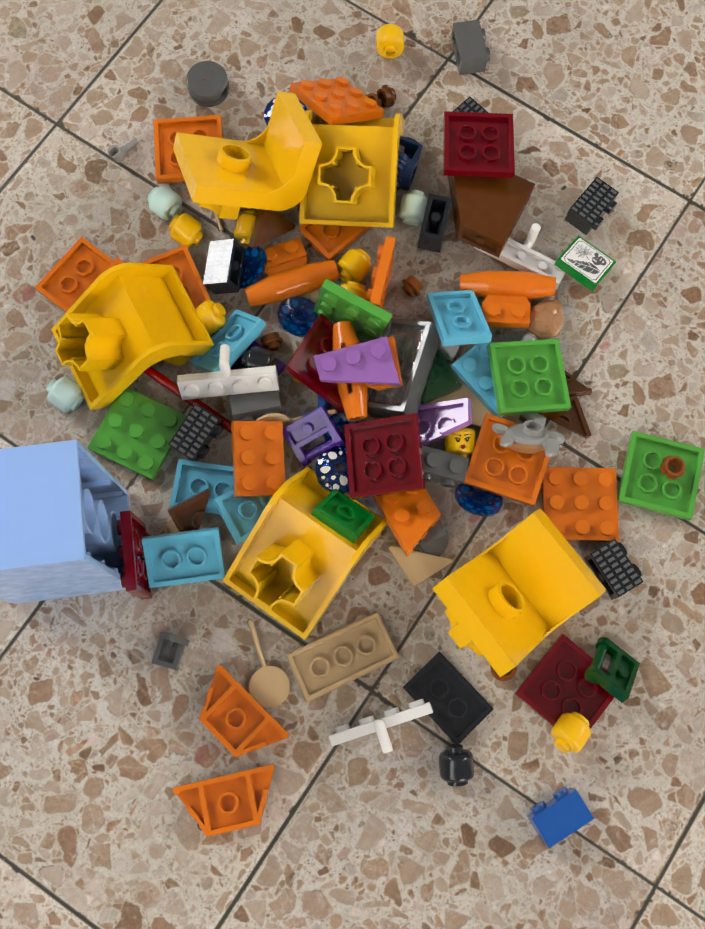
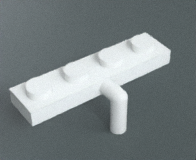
(525, 259)
(227, 381)
(370, 725)

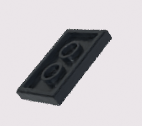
(453, 699)

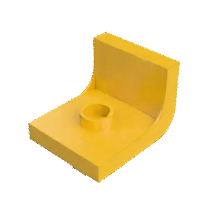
(252, 173)
(354, 173)
(125, 326)
(293, 559)
(517, 592)

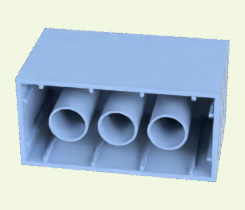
(58, 523)

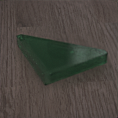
(440, 380)

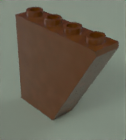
(488, 209)

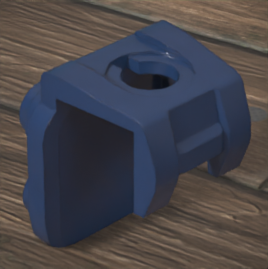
(407, 162)

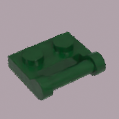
(620, 672)

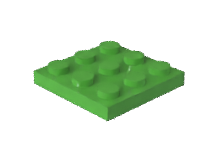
(342, 305)
(528, 377)
(137, 433)
(648, 488)

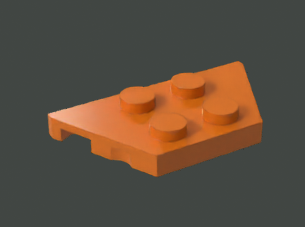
(408, 516)
(237, 717)
(228, 800)

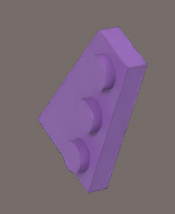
(360, 363)
(443, 419)

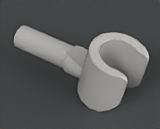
(116, 149)

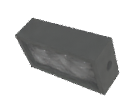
(416, 351)

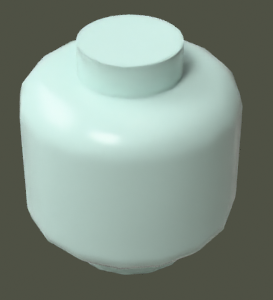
(165, 202)
(413, 208)
(64, 394)

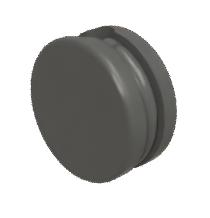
(207, 83)

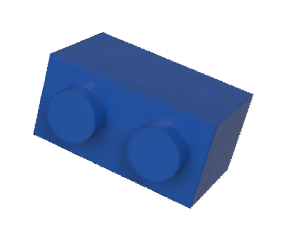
(559, 816)

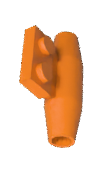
(289, 274)
(508, 294)
(355, 394)

